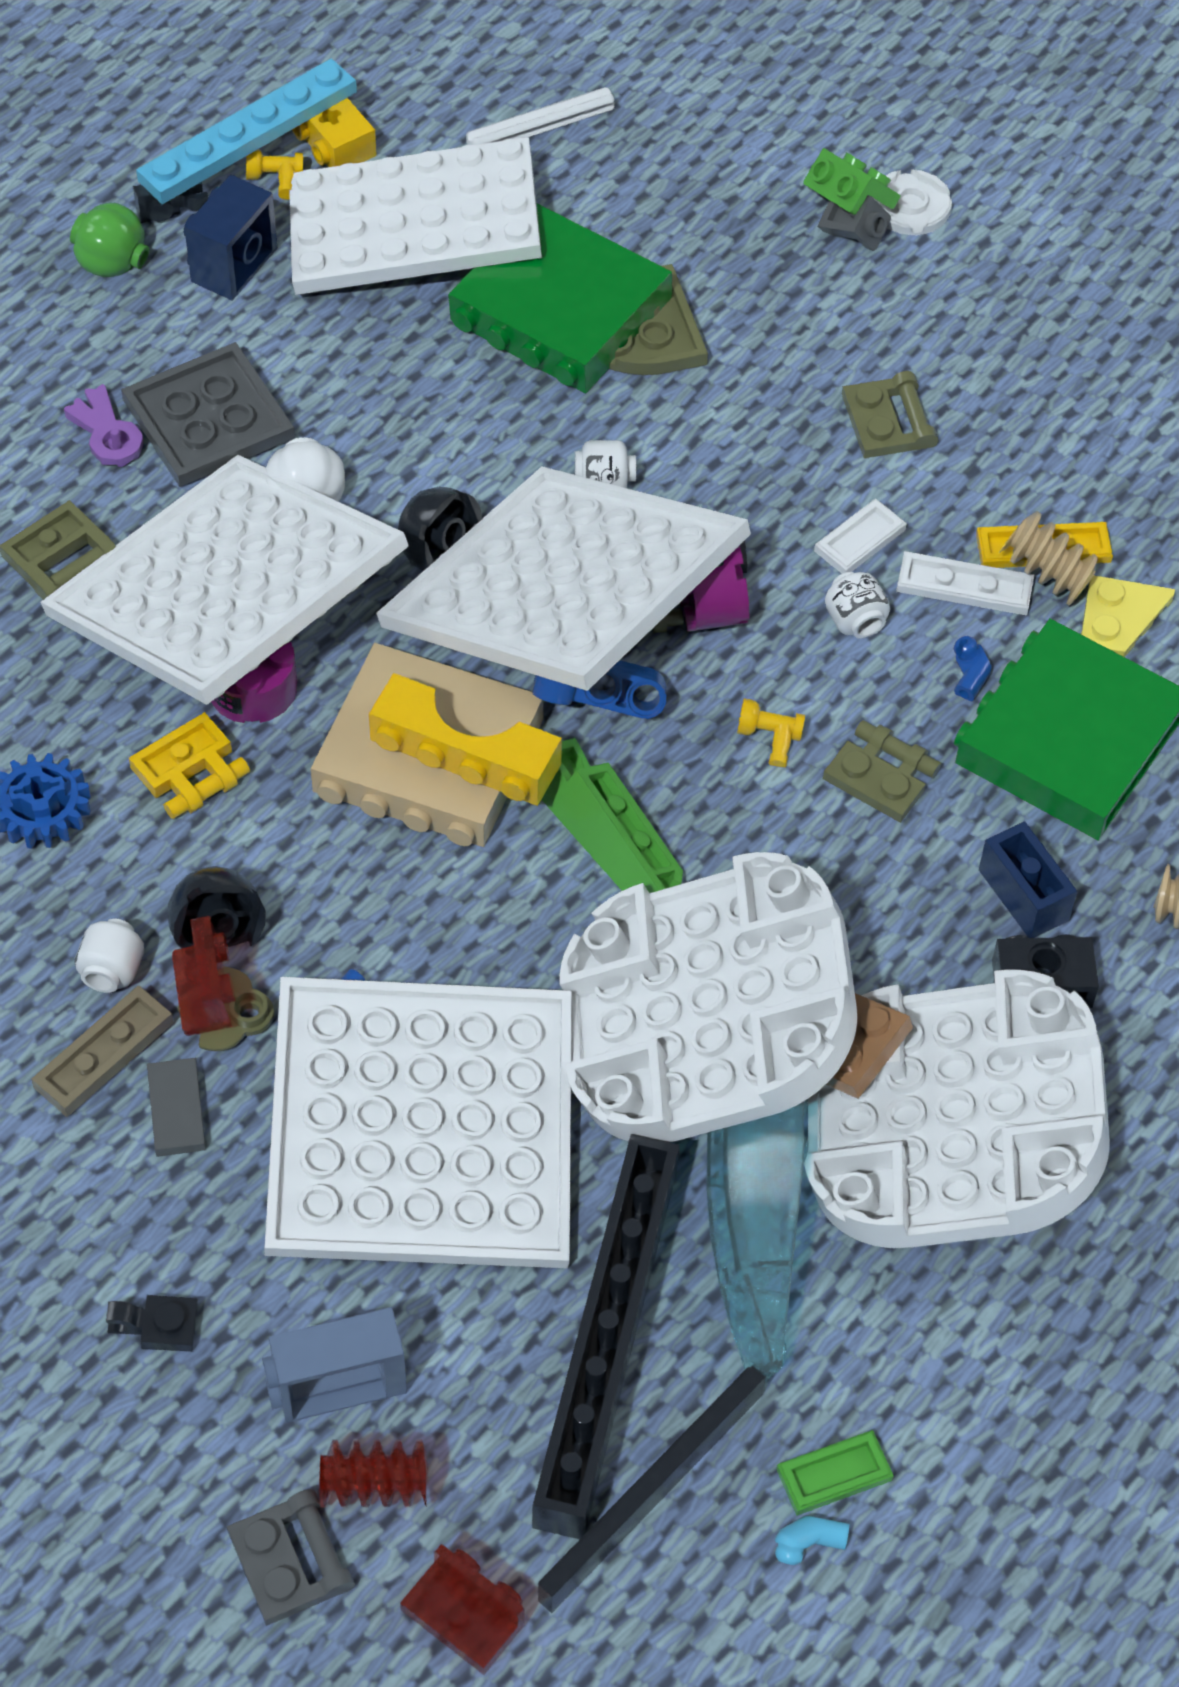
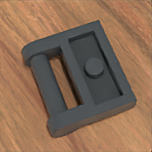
(273, 1563)

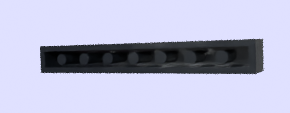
(605, 1339)

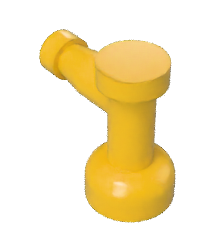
(283, 165)
(784, 728)

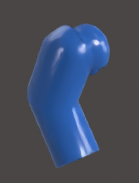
(973, 665)

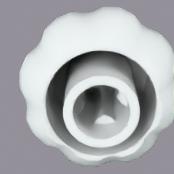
(310, 465)

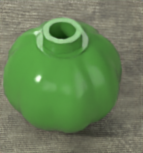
(109, 240)

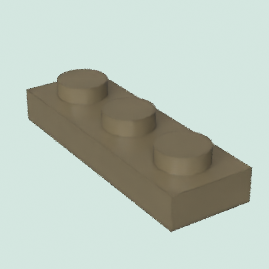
(102, 1051)

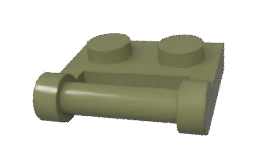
(876, 420)
(50, 542)

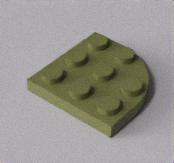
(665, 342)

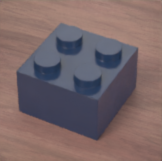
(230, 237)

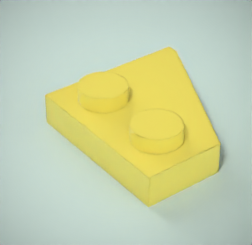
(1121, 611)

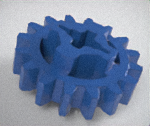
(42, 800)

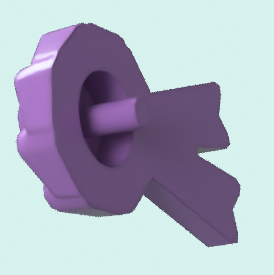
(111, 439)

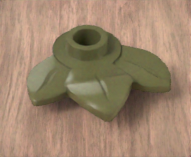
(245, 999)

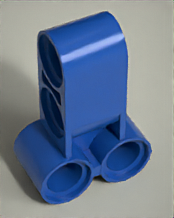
(617, 698)

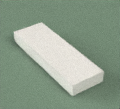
(965, 583)

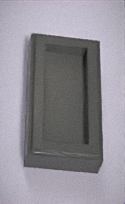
(176, 1107)

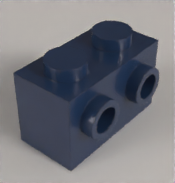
(1027, 880)

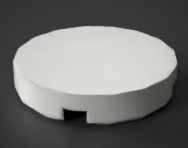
(911, 212)

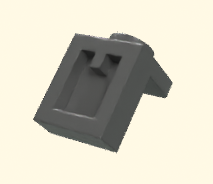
(865, 226)

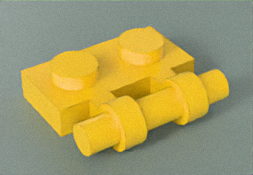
(183, 754)

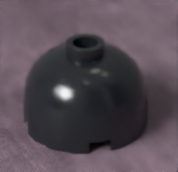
(437, 520)
(225, 898)

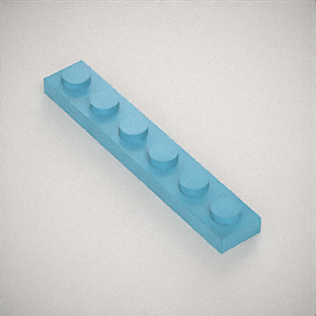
(246, 131)

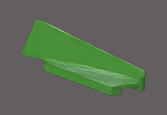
(609, 823)

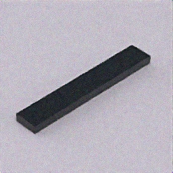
(650, 1489)

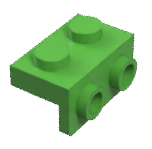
(847, 184)

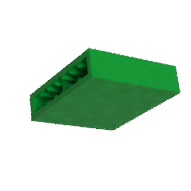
(563, 308)
(1070, 728)

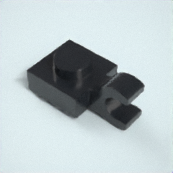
(150, 209)
(163, 1324)

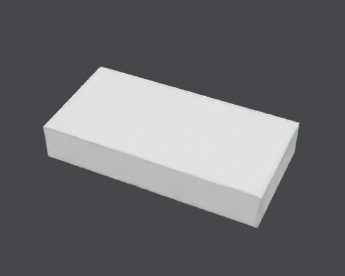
(860, 537)

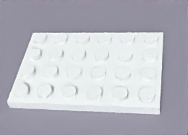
(413, 216)

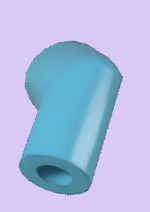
(807, 1532)

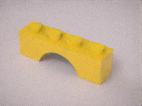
(513, 762)

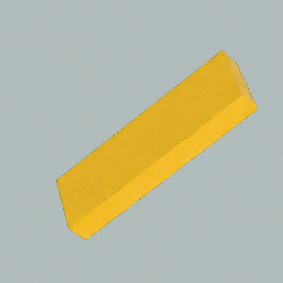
(1091, 535)

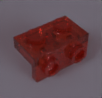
(201, 981)
(465, 1608)

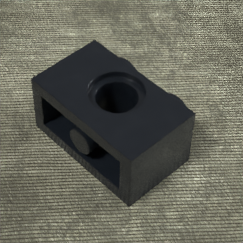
(1066, 956)

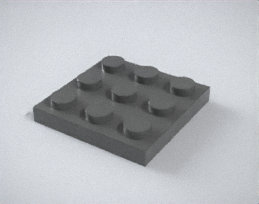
(207, 413)

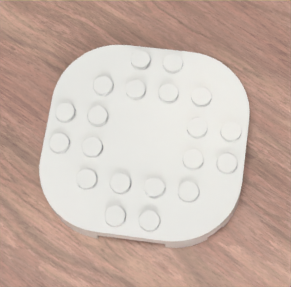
(709, 1000)
(972, 1124)

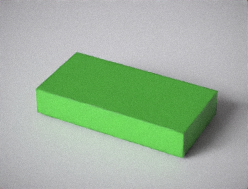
(834, 1472)

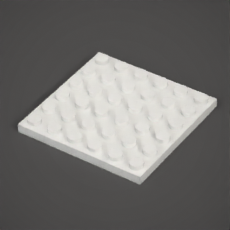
(564, 576)
(223, 577)
(420, 1124)

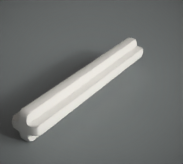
(545, 118)

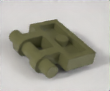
(875, 780)

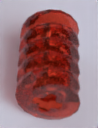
(373, 1474)

